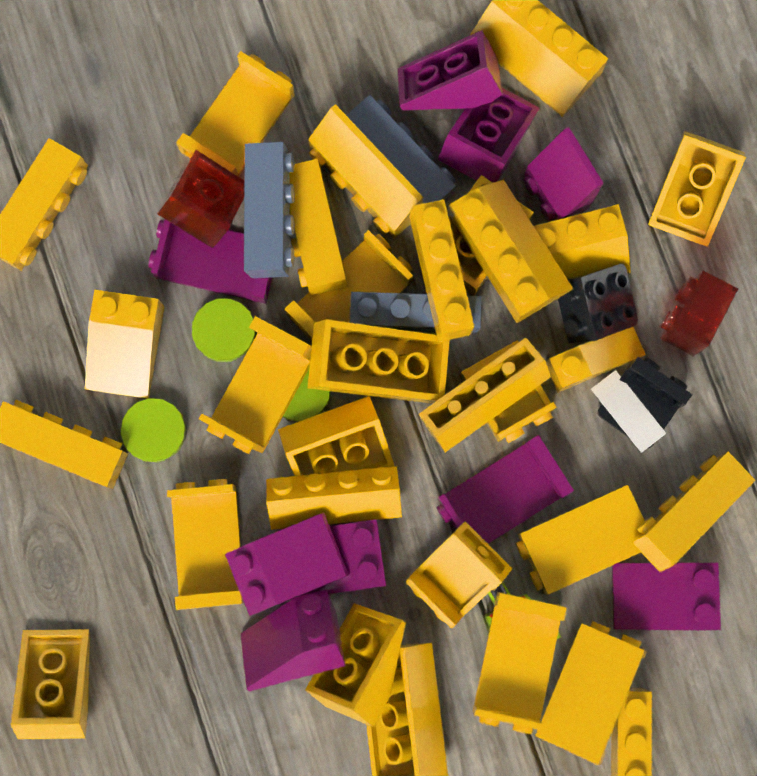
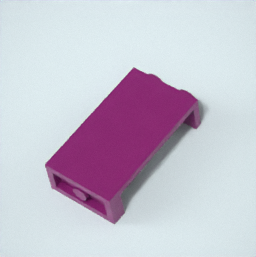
(194, 264)
(506, 492)

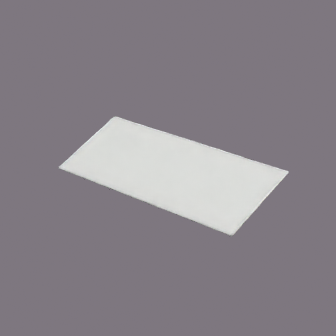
(628, 411)

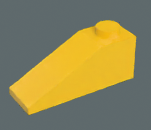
(594, 359)

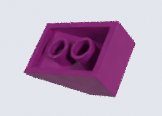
(452, 77)
(488, 136)
(563, 178)
(362, 557)
(286, 564)
(673, 599)
(293, 642)

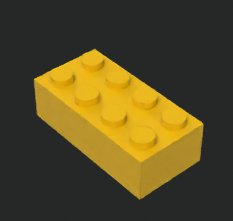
(377, 362)

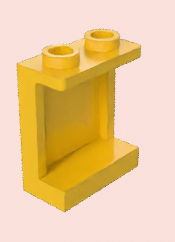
(531, 408)
(458, 575)

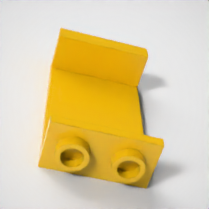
(240, 114)
(366, 269)
(261, 388)
(203, 533)
(582, 540)
(517, 662)
(591, 692)

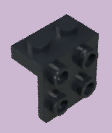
(598, 305)
(655, 390)

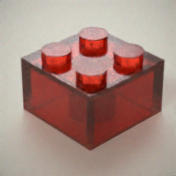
(203, 199)
(698, 312)

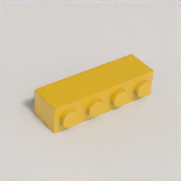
(37, 202)
(315, 231)
(441, 270)
(485, 394)
(59, 445)
(339, 495)
(693, 510)
(633, 736)

